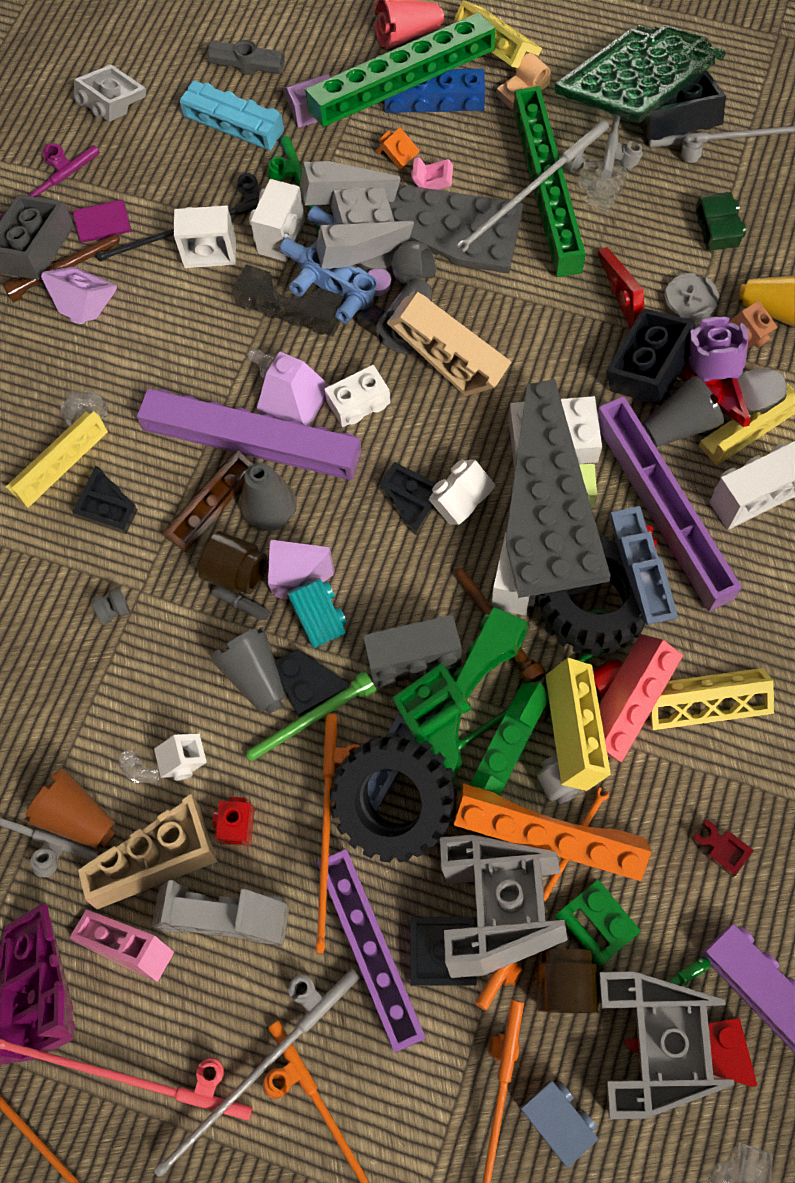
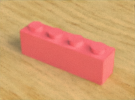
(636, 692)

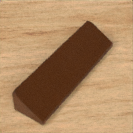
(208, 502)

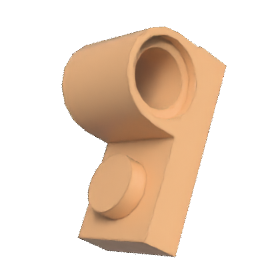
(530, 73)

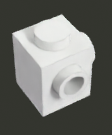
(180, 756)

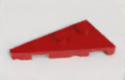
(623, 285)
(725, 393)
(728, 1052)

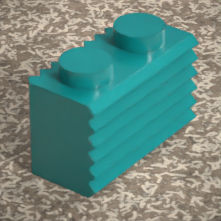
(316, 612)

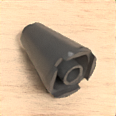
(391, 337)
(684, 414)
(266, 498)
(252, 670)

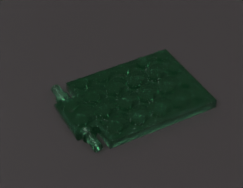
(640, 71)

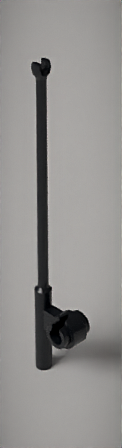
(249, 192)

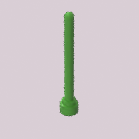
(359, 687)

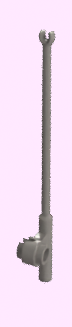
(692, 142)
(627, 156)
(572, 158)
(51, 849)
(316, 1007)

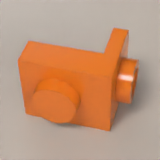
(398, 147)

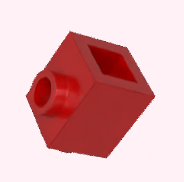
(234, 822)

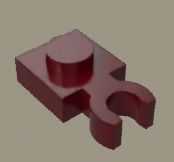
(726, 851)

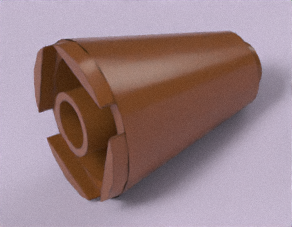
(70, 812)

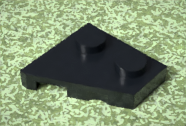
(409, 495)
(105, 504)
(307, 681)

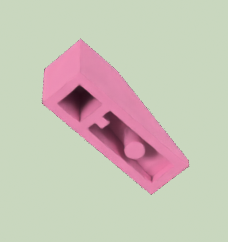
(123, 944)

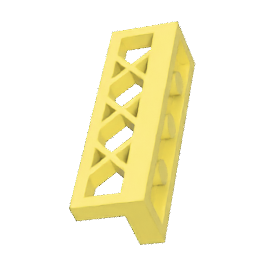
(509, 43)
(733, 437)
(57, 458)
(714, 688)

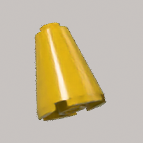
(775, 295)

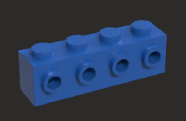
(442, 97)

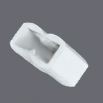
(461, 491)

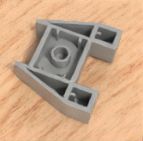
(359, 209)
(507, 903)
(251, 917)
(671, 1045)

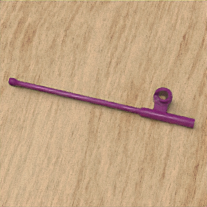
(54, 157)

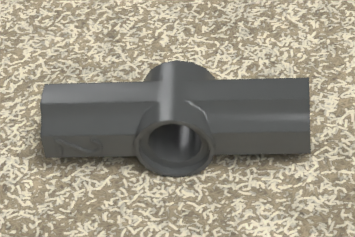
(246, 57)

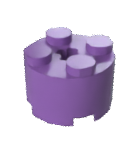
(718, 349)

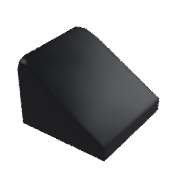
(369, 318)

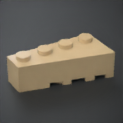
(448, 345)
(152, 856)

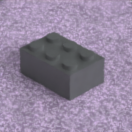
(32, 235)
(412, 651)

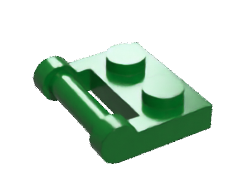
(425, 696)
(606, 918)

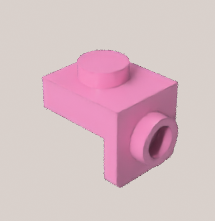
(432, 176)

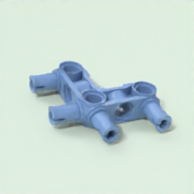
(351, 282)

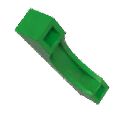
(498, 642)

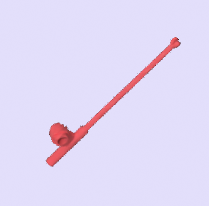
(200, 1097)

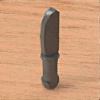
(241, 603)

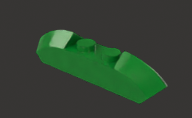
(511, 738)

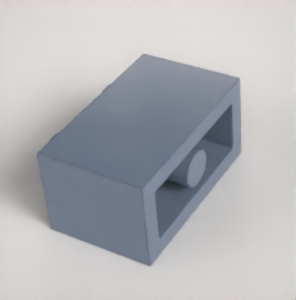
(559, 1123)

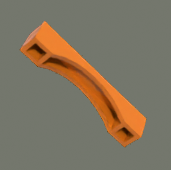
(596, 847)

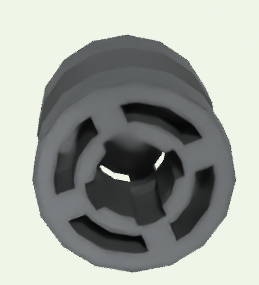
(104, 608)

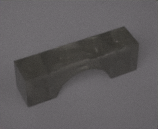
(316, 311)

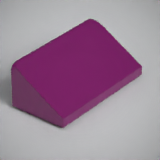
(102, 221)

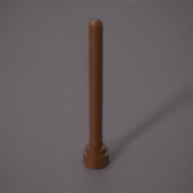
(17, 288)
(529, 668)

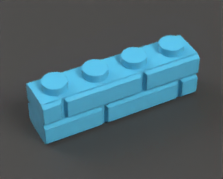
(232, 114)

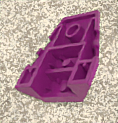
(33, 987)

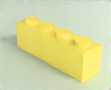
(577, 725)

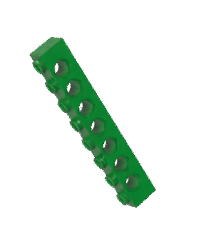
(400, 69)
(552, 194)

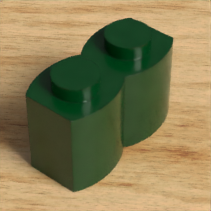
(720, 221)

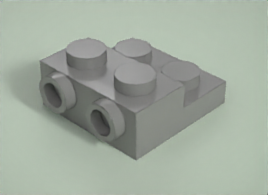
(107, 92)

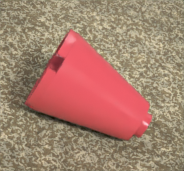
(405, 20)

